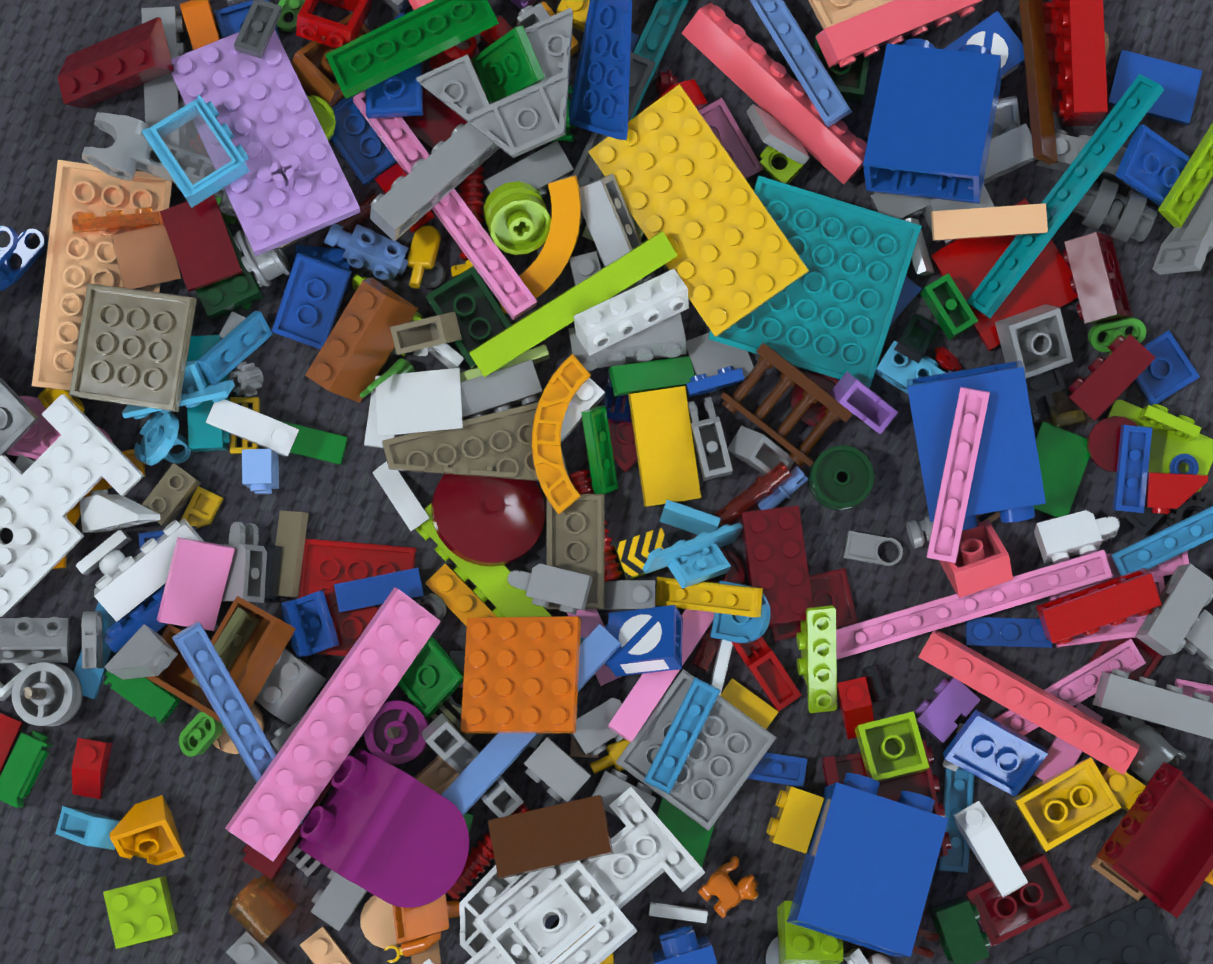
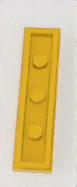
(710, 597)

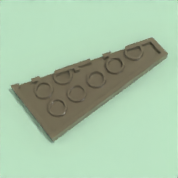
(485, 447)

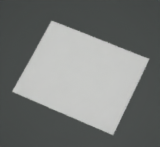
(419, 402)

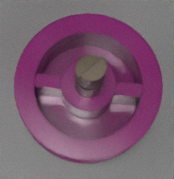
(396, 733)

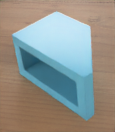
(86, 827)

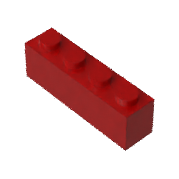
(1098, 606)

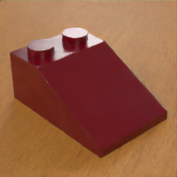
(1024, 907)

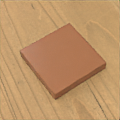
(145, 257)

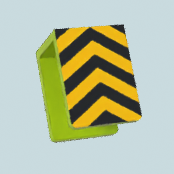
(634, 551)

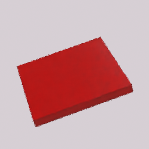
(972, 259)
(341, 562)

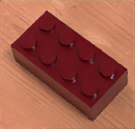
(778, 562)

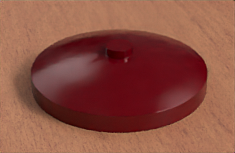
(487, 517)

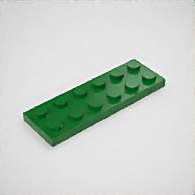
(407, 42)

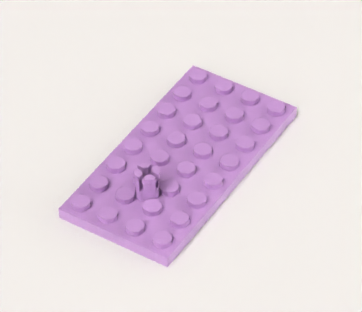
(292, 168)

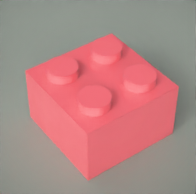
(979, 561)

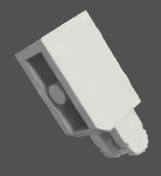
(1073, 535)

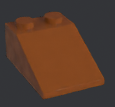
(315, 71)

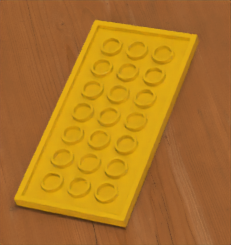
(691, 189)

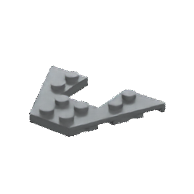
(525, 117)

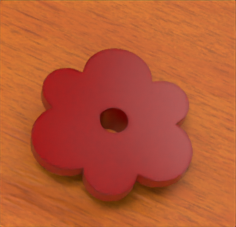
(947, 359)

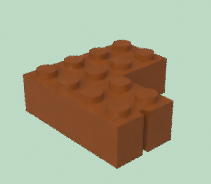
(249, 668)

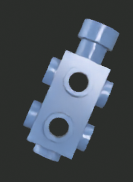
(369, 250)

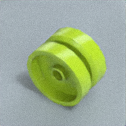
(517, 218)

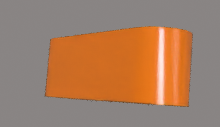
(200, 22)

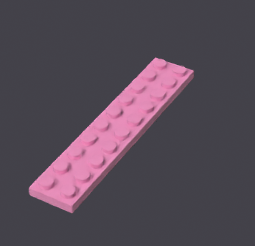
(333, 724)

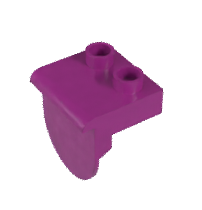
(387, 833)

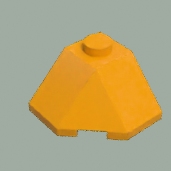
(148, 833)

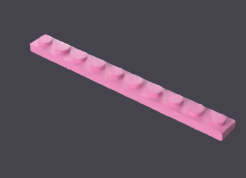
(456, 218)
(954, 610)

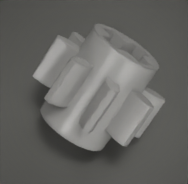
(246, 379)

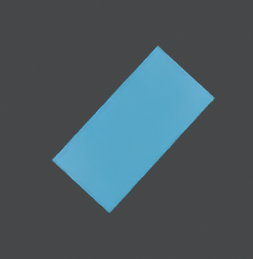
(688, 518)

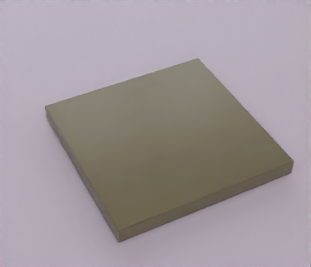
(132, 347)

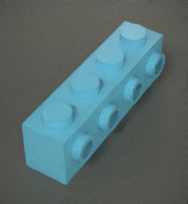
(898, 368)

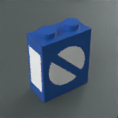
(998, 38)
(648, 639)

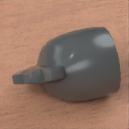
(1152, 748)

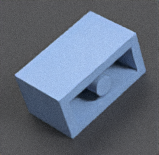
(260, 470)

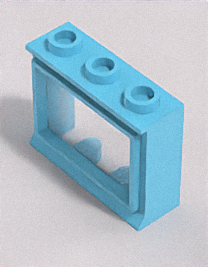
(197, 150)

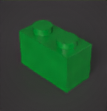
(949, 307)

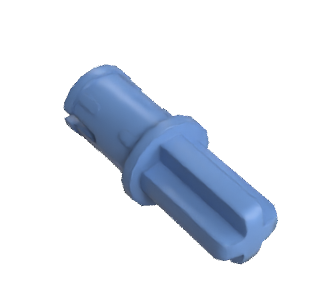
(784, 490)

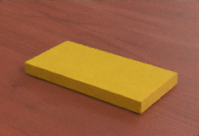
(664, 446)

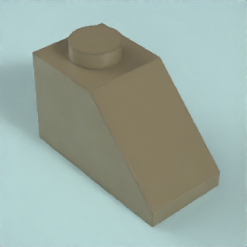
(425, 333)

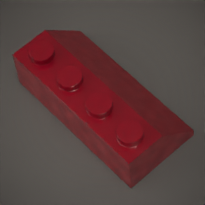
(115, 65)

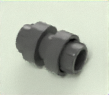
(1126, 215)

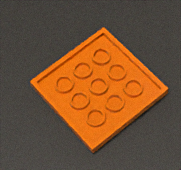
(521, 675)

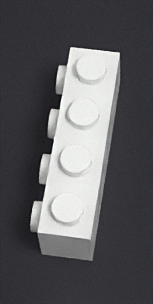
(631, 312)
(142, 574)

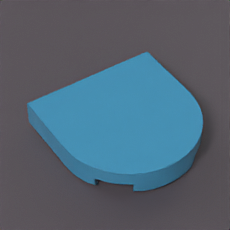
(741, 628)

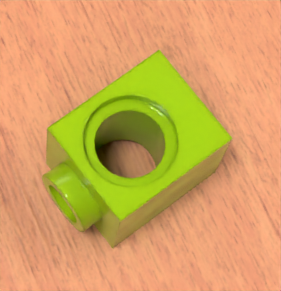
(785, 175)

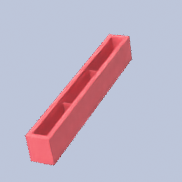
(774, 91)
(1029, 701)

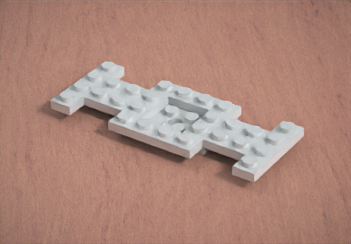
(41, 497)
(585, 896)

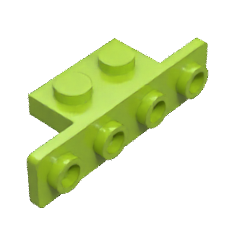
(819, 658)

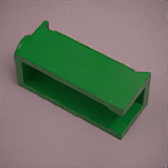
(145, 695)
(23, 767)

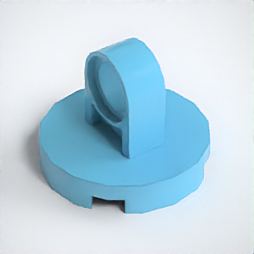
(159, 436)

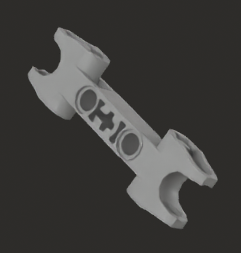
(132, 153)

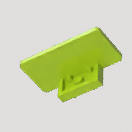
(1169, 436)

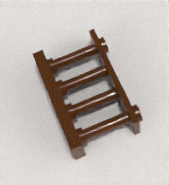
(790, 376)

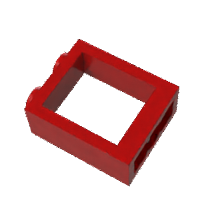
(336, 34)

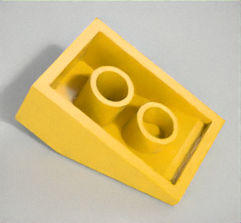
(1066, 803)

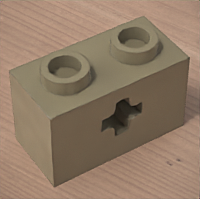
(171, 494)

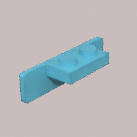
(193, 392)
(697, 558)

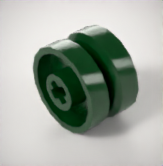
(837, 494)

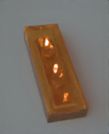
(115, 220)

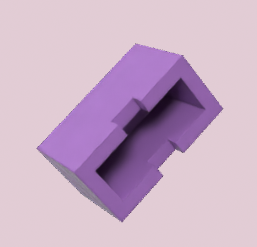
(863, 402)
(944, 708)

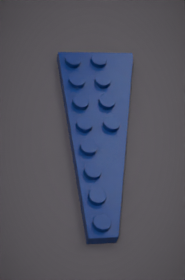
(603, 70)

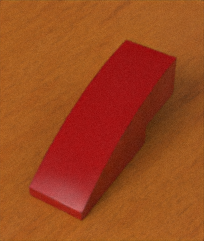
(768, 672)

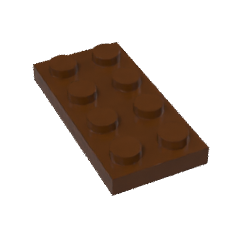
(550, 837)

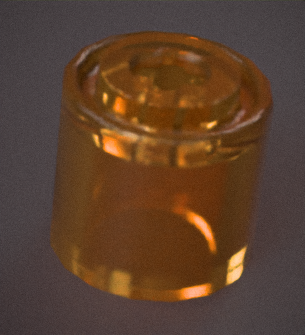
(262, 908)

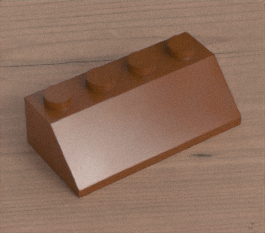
(360, 340)

